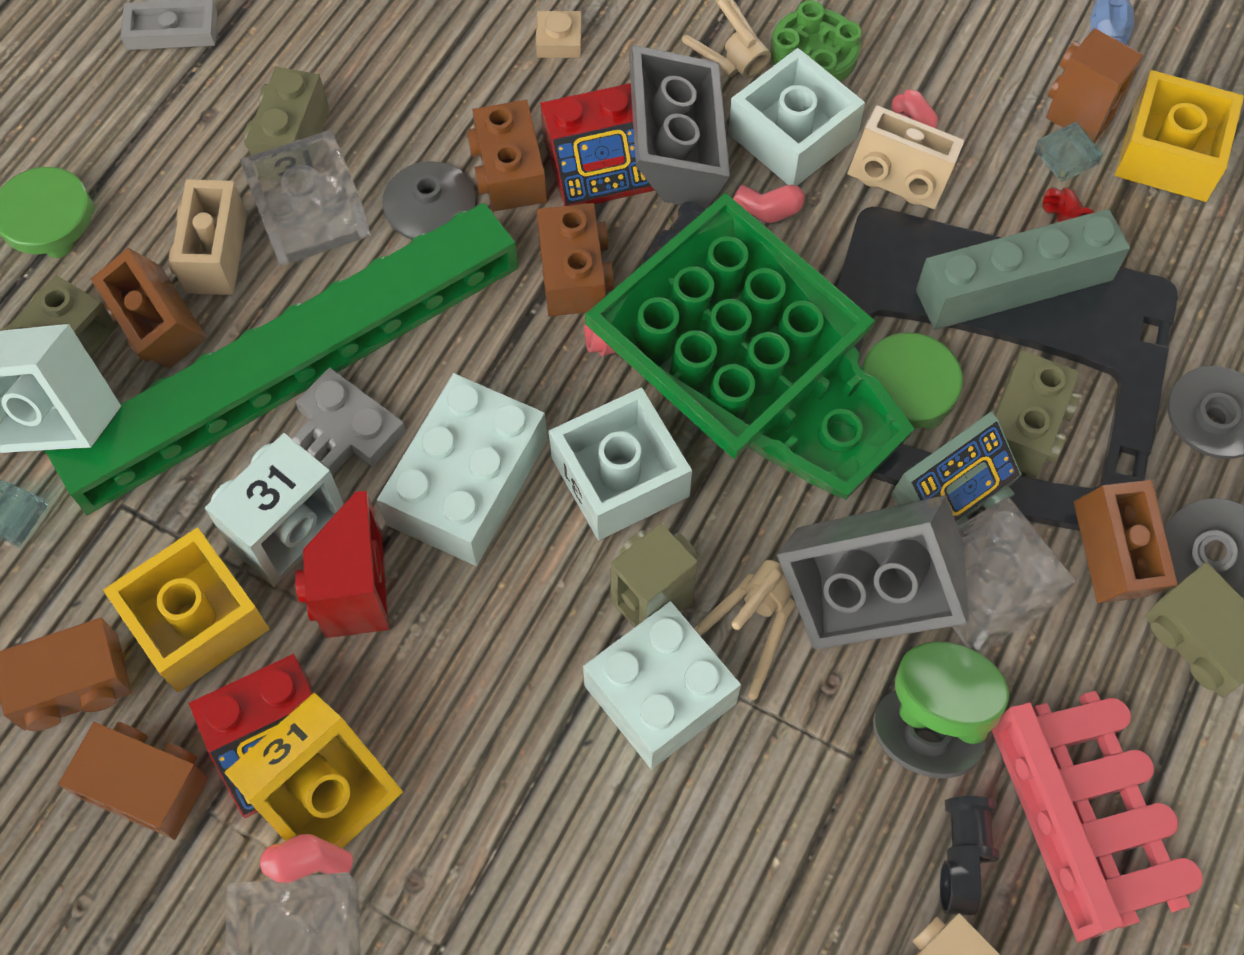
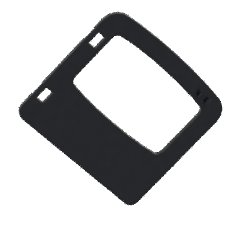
(1087, 326)

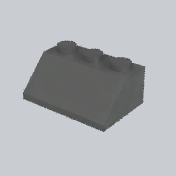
(678, 125)
(878, 573)

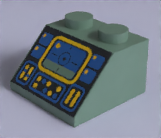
(969, 469)

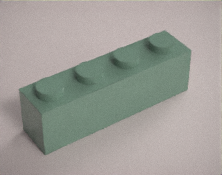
(1021, 268)

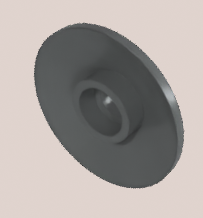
(418, 213)
(1215, 393)
(1199, 524)
(922, 748)

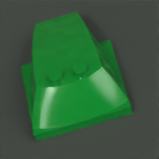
(755, 350)

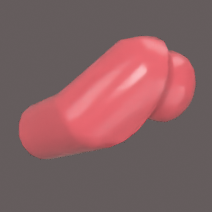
(915, 105)
(772, 205)
(302, 857)

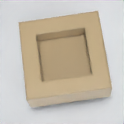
(558, 34)

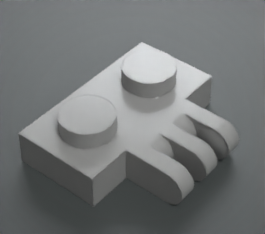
(169, 24)
(344, 423)

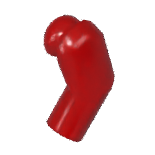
(1064, 204)

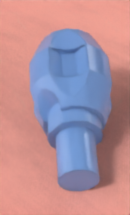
(1113, 19)

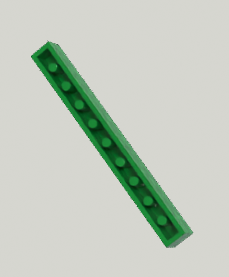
(287, 356)

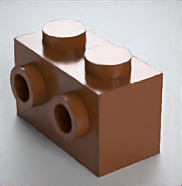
(1092, 83)
(509, 156)
(572, 258)
(148, 309)
(1125, 541)
(62, 675)
(135, 779)

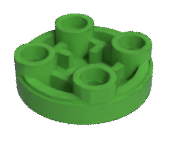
(821, 35)
(44, 211)
(918, 376)
(951, 691)

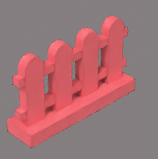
(1065, 827)

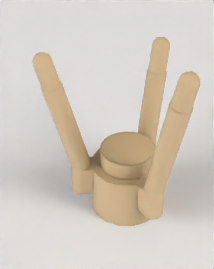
(743, 48)
(764, 594)

